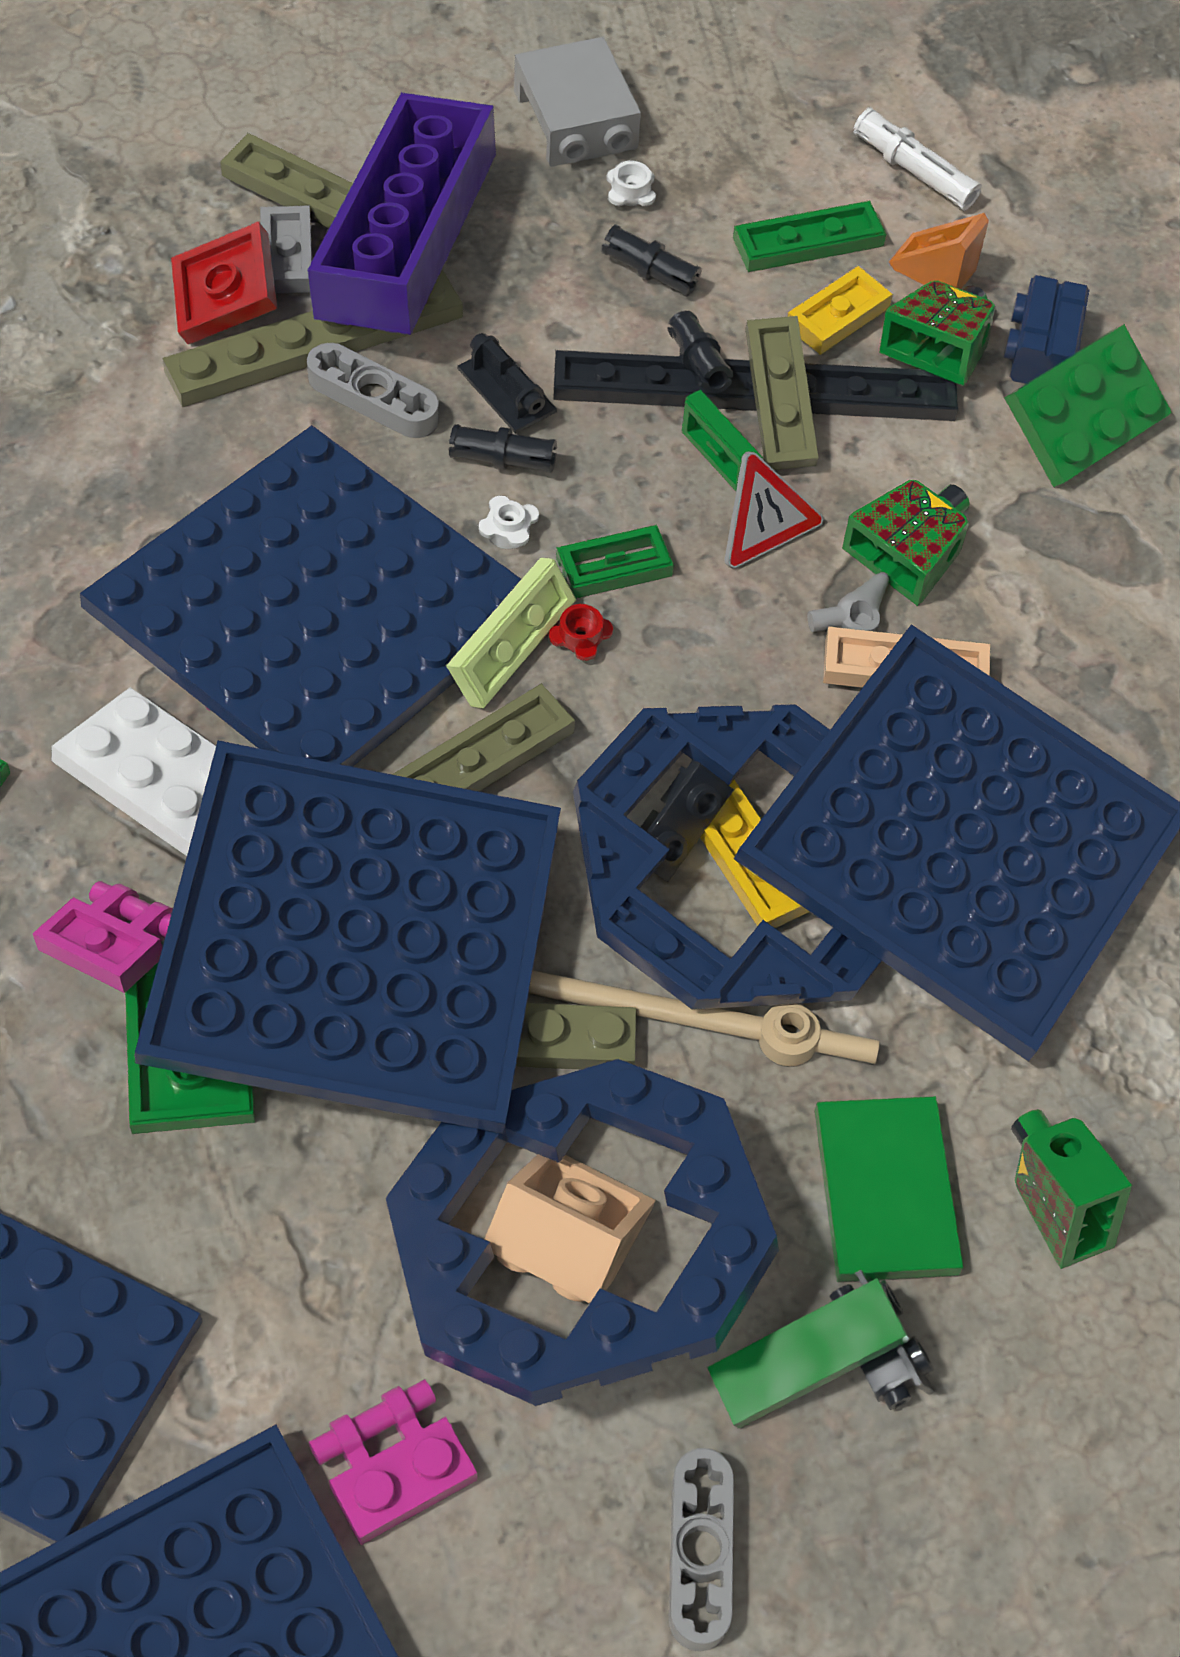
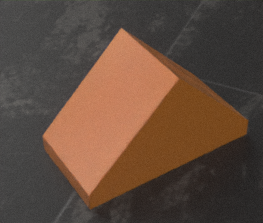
(943, 252)

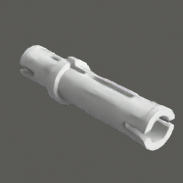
(903, 149)

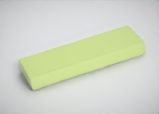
(511, 633)

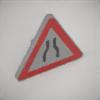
(765, 512)

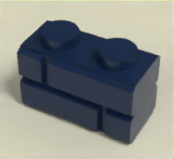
(1049, 326)

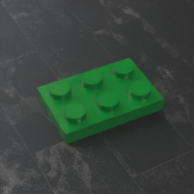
(1088, 405)

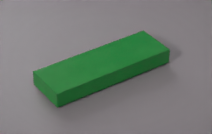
(809, 236)
(807, 1353)

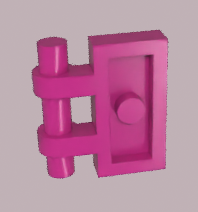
(100, 940)
(402, 1478)

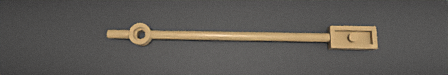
(774, 1041)

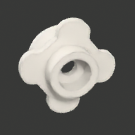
(631, 184)
(508, 533)

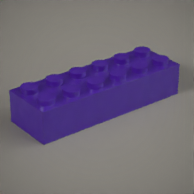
(403, 214)

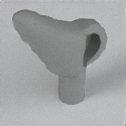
(855, 610)

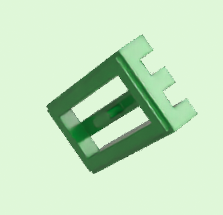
(715, 436)
(617, 568)

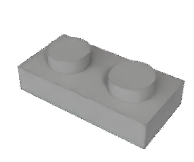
(289, 246)

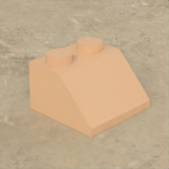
(567, 1225)

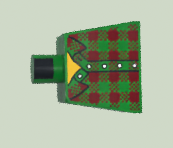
(939, 329)
(909, 536)
(1069, 1187)

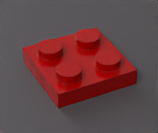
(223, 283)

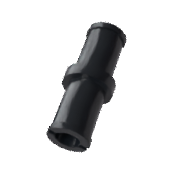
(651, 260)
(700, 352)
(503, 448)

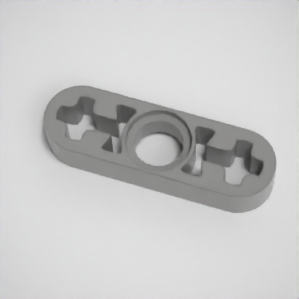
(383, 408)
(683, 1596)

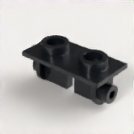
(505, 384)
(689, 809)
(899, 1368)

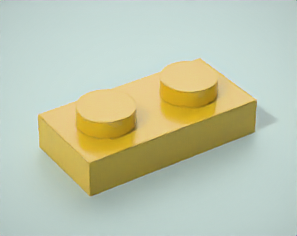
(840, 309)

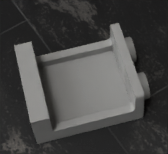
(578, 100)

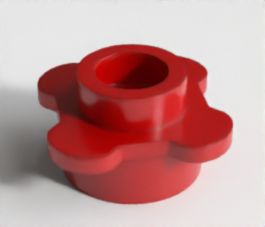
(581, 619)

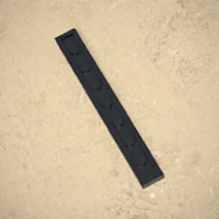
(831, 388)

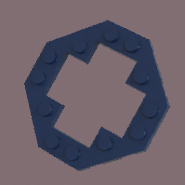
(624, 856)
(613, 1334)

